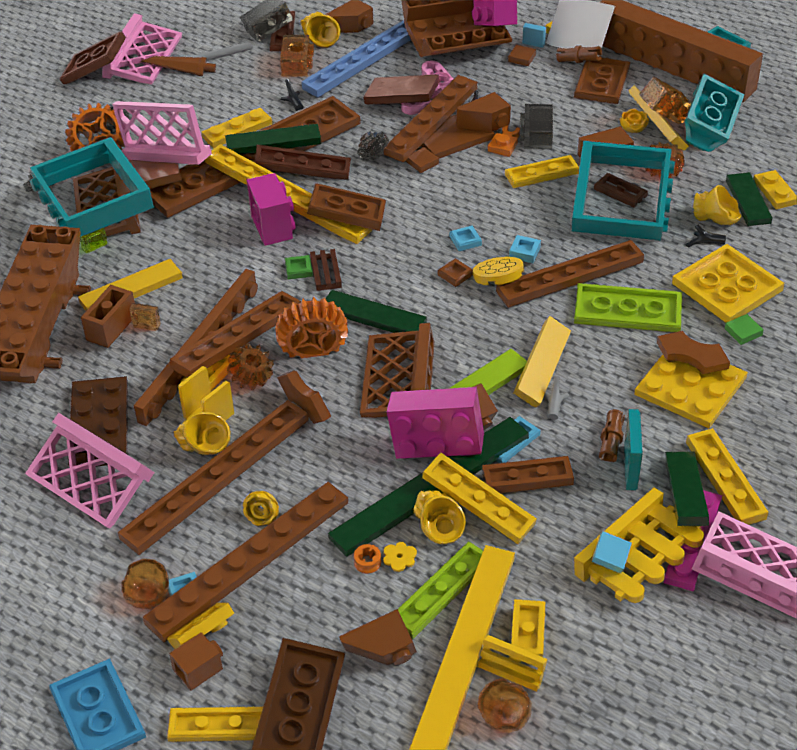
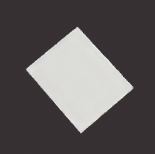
(580, 24)

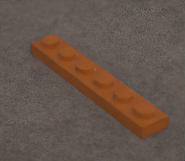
(430, 118)
(570, 273)
(234, 334)

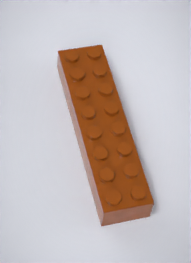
(681, 48)

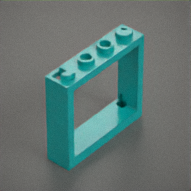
(624, 156)
(84, 160)

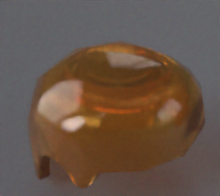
(145, 584)
(508, 698)

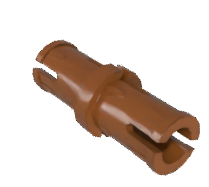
(579, 54)
(612, 435)

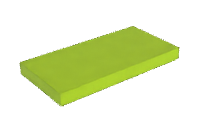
(628, 307)

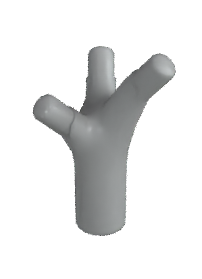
(555, 399)

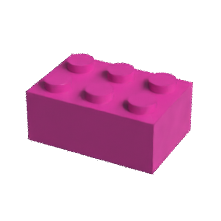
(435, 422)

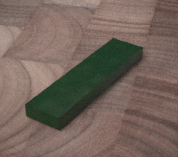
(281, 138)
(375, 313)
(686, 489)

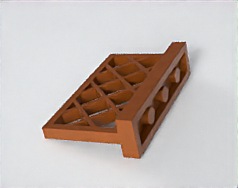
(116, 183)
(418, 371)

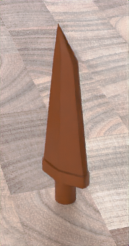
(191, 65)

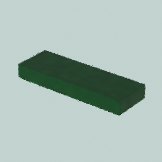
(749, 199)

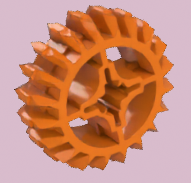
(82, 125)
(311, 328)

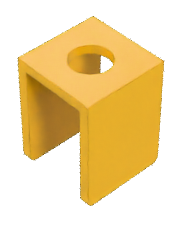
(197, 396)

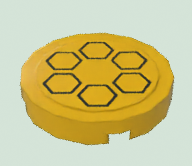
(499, 269)

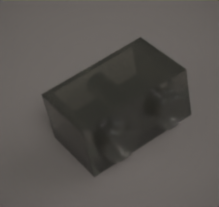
(266, 18)
(537, 126)

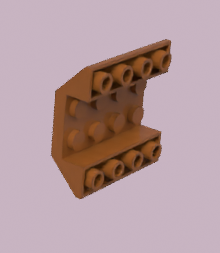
(448, 27)

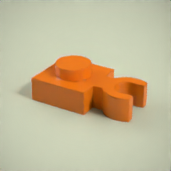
(504, 143)

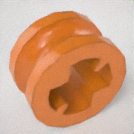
(373, 552)

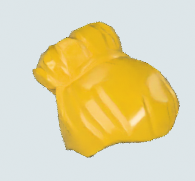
(321, 28)
(717, 206)
(203, 433)
(439, 517)

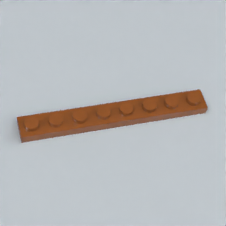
(167, 382)
(212, 477)
(244, 561)

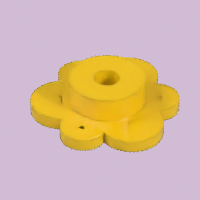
(406, 553)

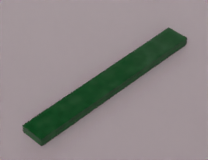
(400, 503)

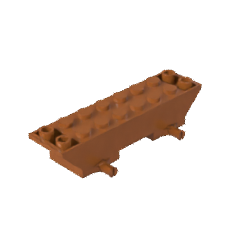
(32, 297)

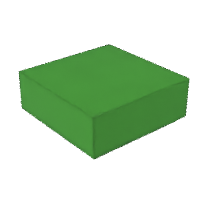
(298, 267)
(744, 329)

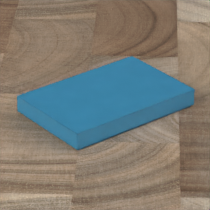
(97, 709)

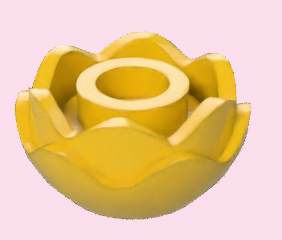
(634, 121)
(253, 511)

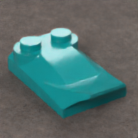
(711, 114)

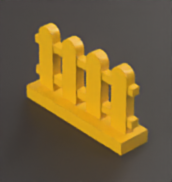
(639, 527)

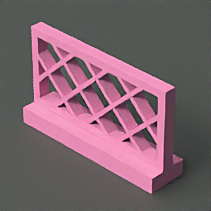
(134, 35)
(163, 149)
(95, 447)
(744, 576)

